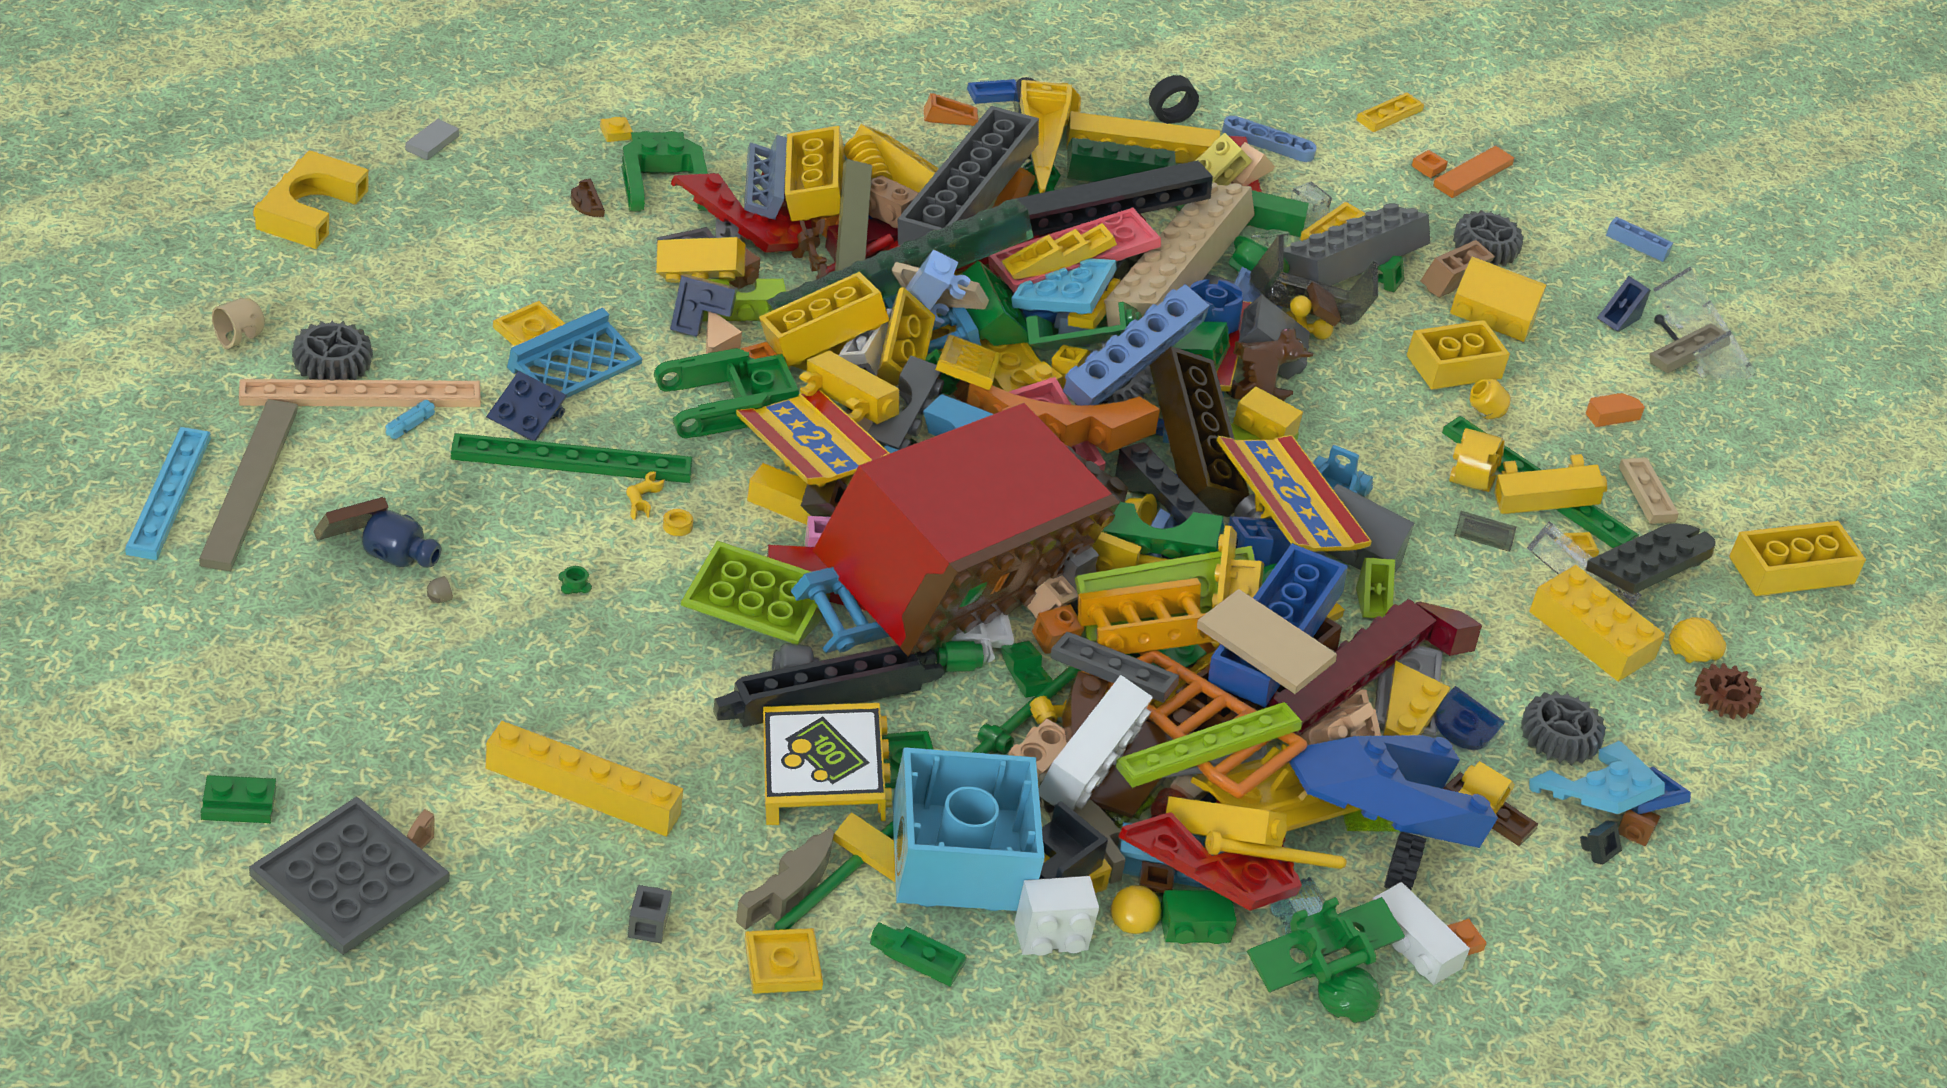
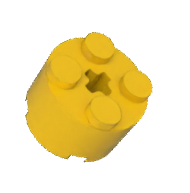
(1477, 460)

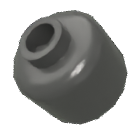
(792, 655)

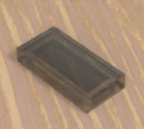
(1485, 531)

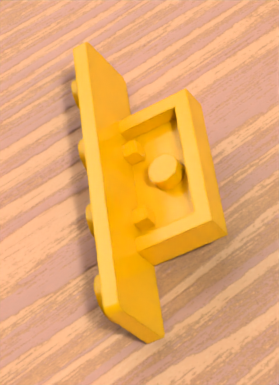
(1233, 573)

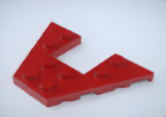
(719, 200)
(1239, 877)

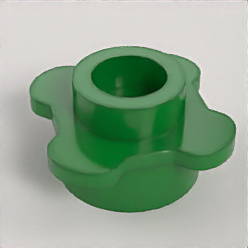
(574, 580)

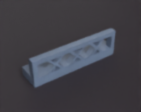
(772, 182)

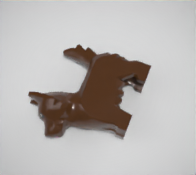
(1263, 362)

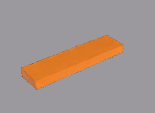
(1473, 171)

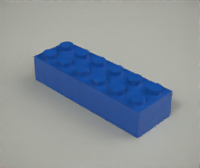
(1300, 591)

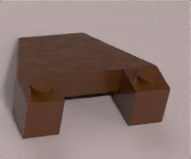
(1114, 791)

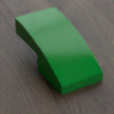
(1026, 667)

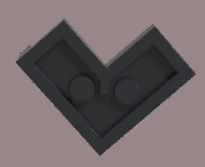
(1072, 845)

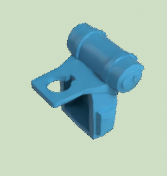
(1344, 475)

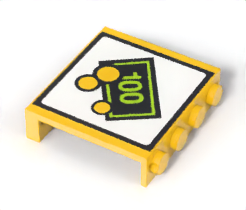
(825, 757)

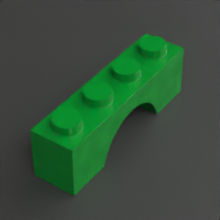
(1193, 537)

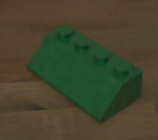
(1106, 160)

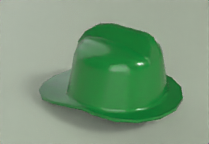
(1248, 254)

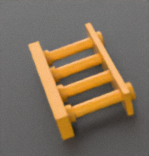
(1140, 602)

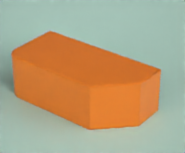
(1017, 187)
(1614, 409)

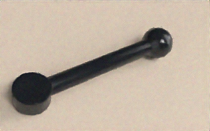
(1659, 319)

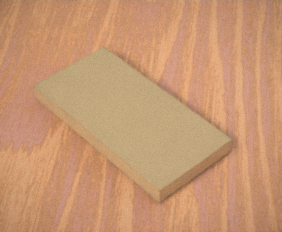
(1266, 641)

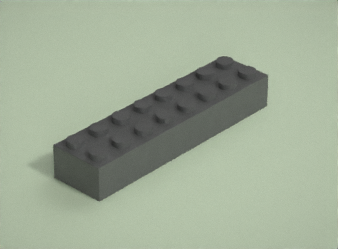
(972, 173)

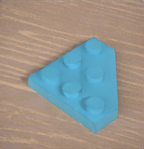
(1067, 290)

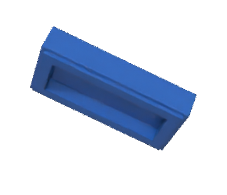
(992, 91)

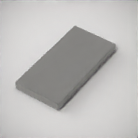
(1421, 659)

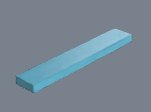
(168, 493)

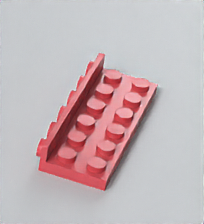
(1128, 228)

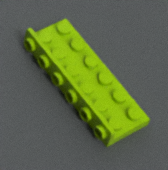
(1183, 568)

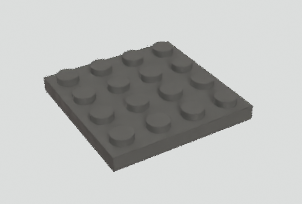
(349, 875)

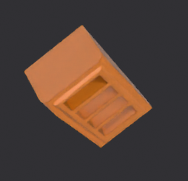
(948, 111)

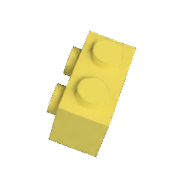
(1224, 160)

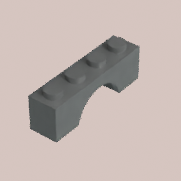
(917, 387)

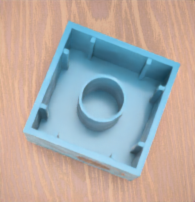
(966, 828)

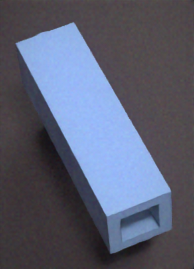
(933, 279)

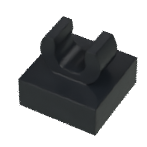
(1602, 842)

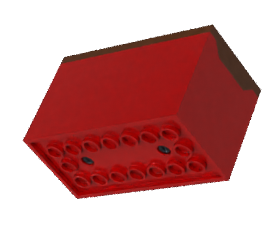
(963, 526)

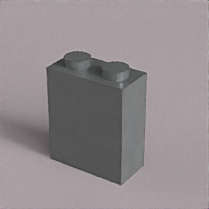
(1264, 322)

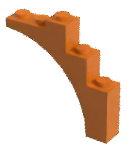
(1103, 425)

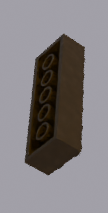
(1193, 420)

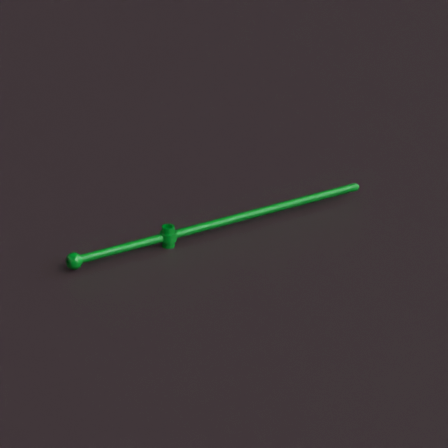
(993, 739)

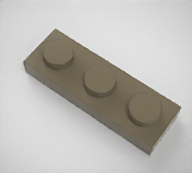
(1681, 351)

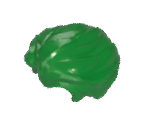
(1351, 995)

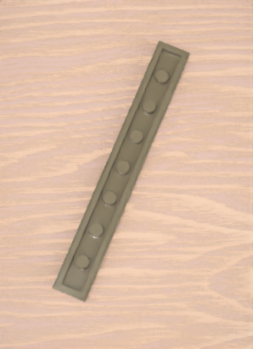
(248, 486)

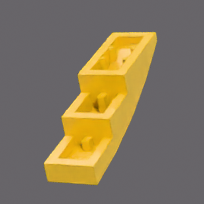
(1051, 255)

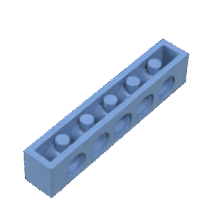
(1189, 313)

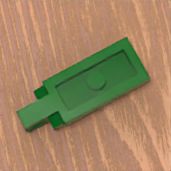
(919, 952)

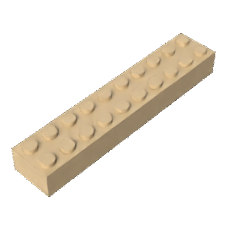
(1187, 249)

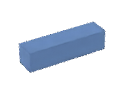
(1639, 239)

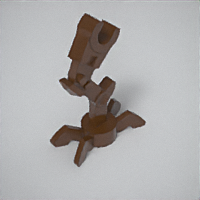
(809, 241)

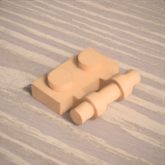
(1336, 723)

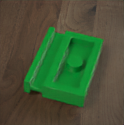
(238, 799)

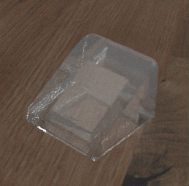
(1267, 237)

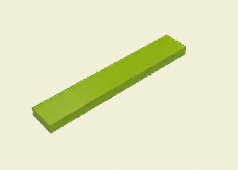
(1208, 744)

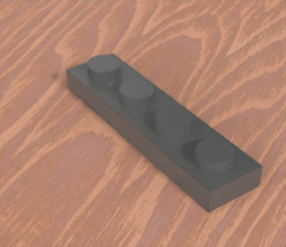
(1110, 664)

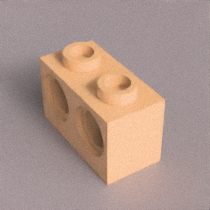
(1043, 743)

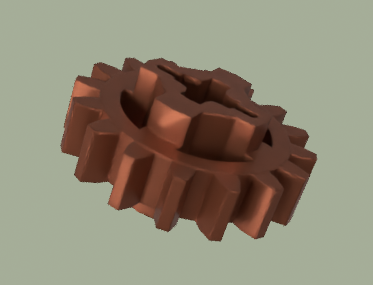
(1728, 691)

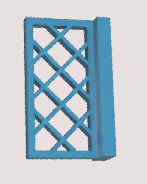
(565, 337)

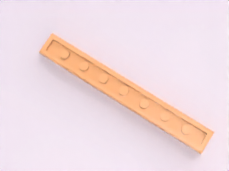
(360, 392)

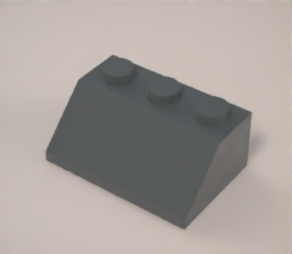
(1385, 529)

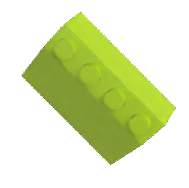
(752, 593)

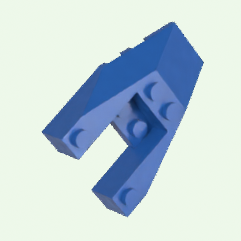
(1397, 781)

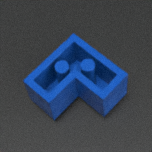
(1264, 537)

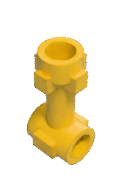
(1043, 709)

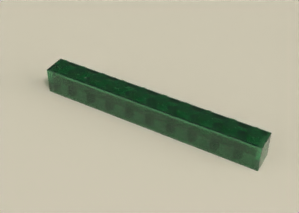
(962, 241)

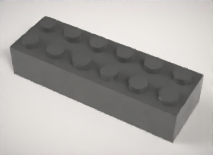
(1354, 245)

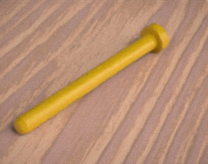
(1215, 843)

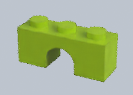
(752, 304)

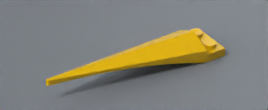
(1052, 106)

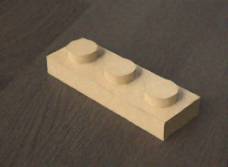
(1648, 490)

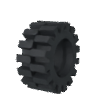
(1405, 860)

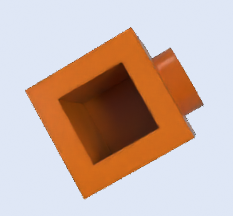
(1054, 624)

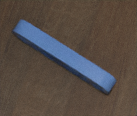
(1294, 146)

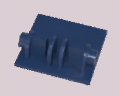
(527, 406)

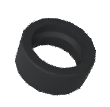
(1166, 88)

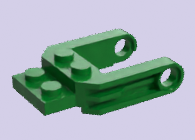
(658, 153)
(751, 380)

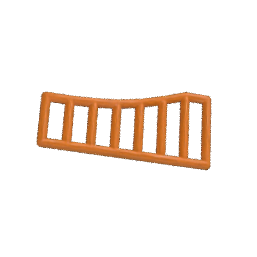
(1221, 700)

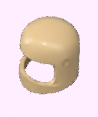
(237, 315)

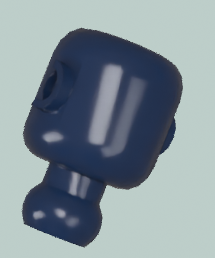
(399, 540)

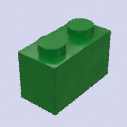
(1197, 917)

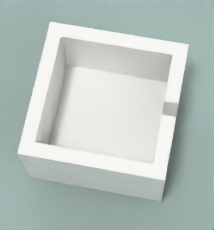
(1056, 915)

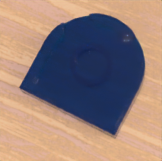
(1466, 721)

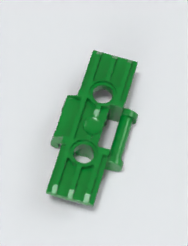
(1323, 935)

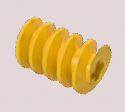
(864, 150)

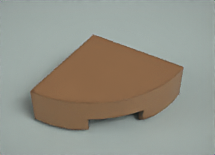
(422, 829)

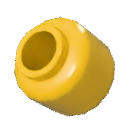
(1490, 398)

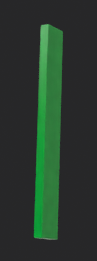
(570, 457)
(1588, 517)

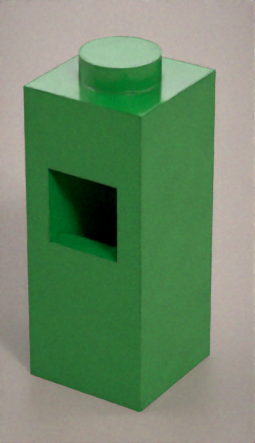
(1278, 213)

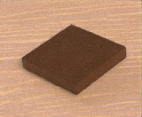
(348, 518)

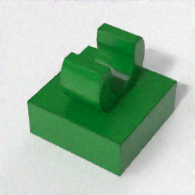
(1392, 273)

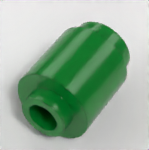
(960, 656)

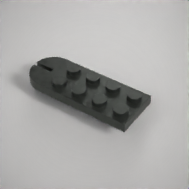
(1653, 557)

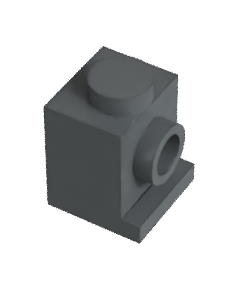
(649, 914)

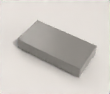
(432, 139)

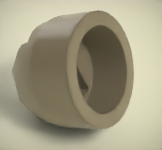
(439, 590)

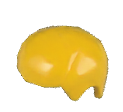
(1136, 909)

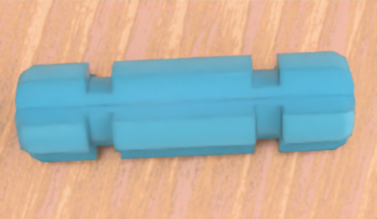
(410, 419)

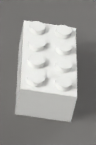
(1096, 745)

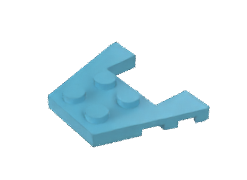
(1612, 789)

